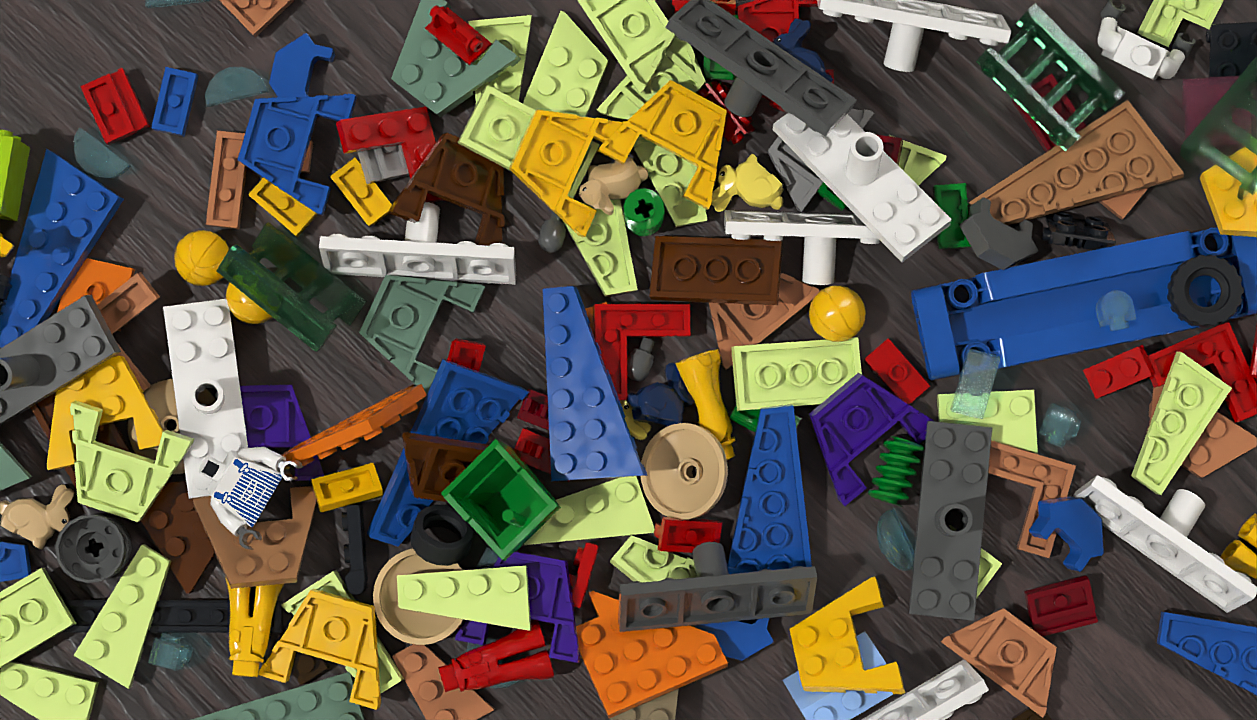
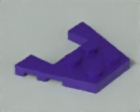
(276, 421)
(853, 421)
(549, 602)

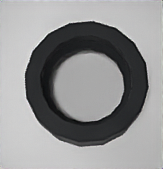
(435, 551)

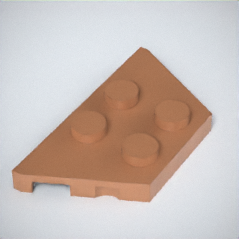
(754, 322)
(1216, 446)
(1009, 656)

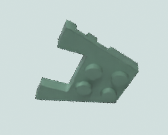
(436, 73)
(404, 316)

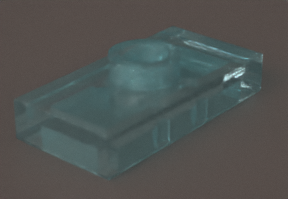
(975, 383)

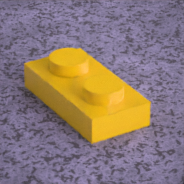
(364, 197)
(282, 206)
(347, 487)

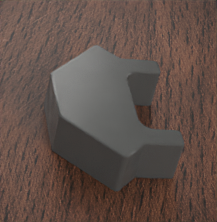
(995, 240)

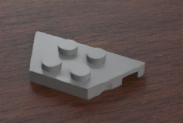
(795, 174)

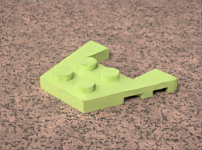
(117, 478)

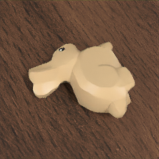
(611, 182)
(36, 520)

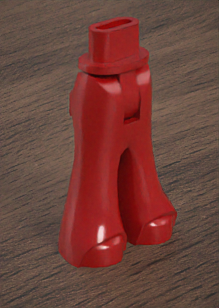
(481, 668)

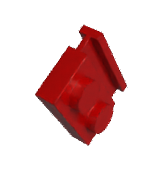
(115, 106)

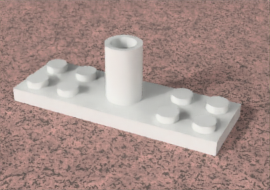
(912, 17)
(867, 183)
(818, 231)
(419, 255)
(200, 359)
(1167, 542)
(936, 697)

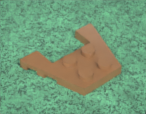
(275, 557)

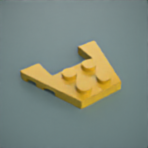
(682, 125)
(552, 156)
(1231, 214)
(114, 390)
(336, 632)
(829, 648)

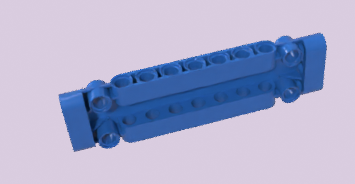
(1051, 304)

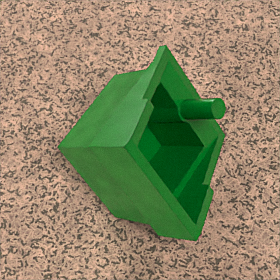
(501, 499)

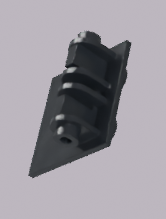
(1231, 48)
(1092, 229)

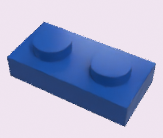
(175, 101)

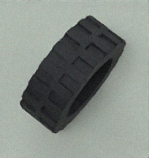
(1230, 291)

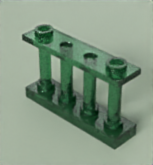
(1069, 57)
(1220, 120)
(282, 301)

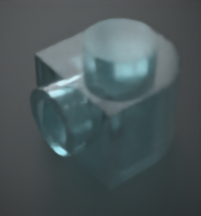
(1115, 310)
(1059, 425)
(169, 652)

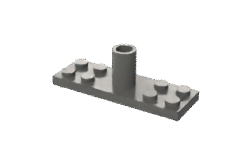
(760, 68)
(53, 356)
(945, 559)
(716, 594)

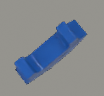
(295, 65)
(1075, 525)
(740, 638)

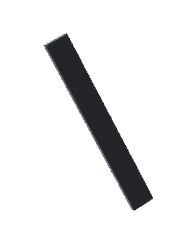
(174, 616)

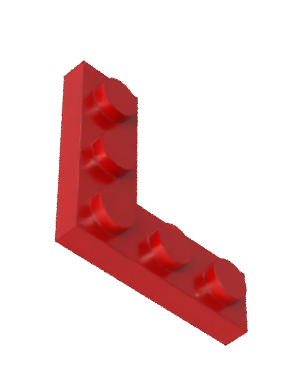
(405, 127)
(618, 321)
(1222, 352)

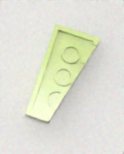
(513, 34)
(120, 629)

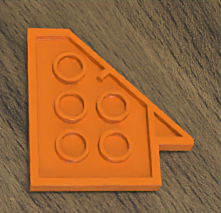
(362, 424)
(642, 663)

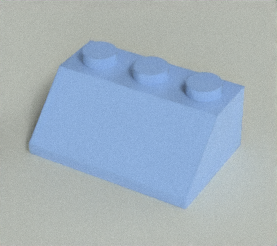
(837, 704)

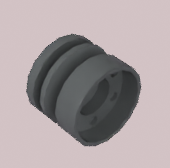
(78, 536)

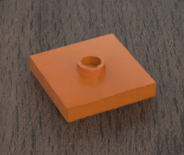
(95, 279)

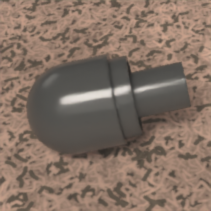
(552, 234)
(640, 361)

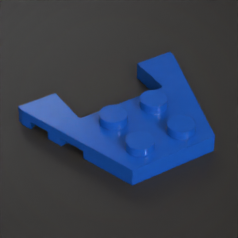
(280, 138)

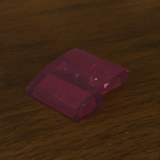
(1201, 96)

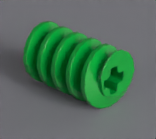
(651, 203)
(895, 470)

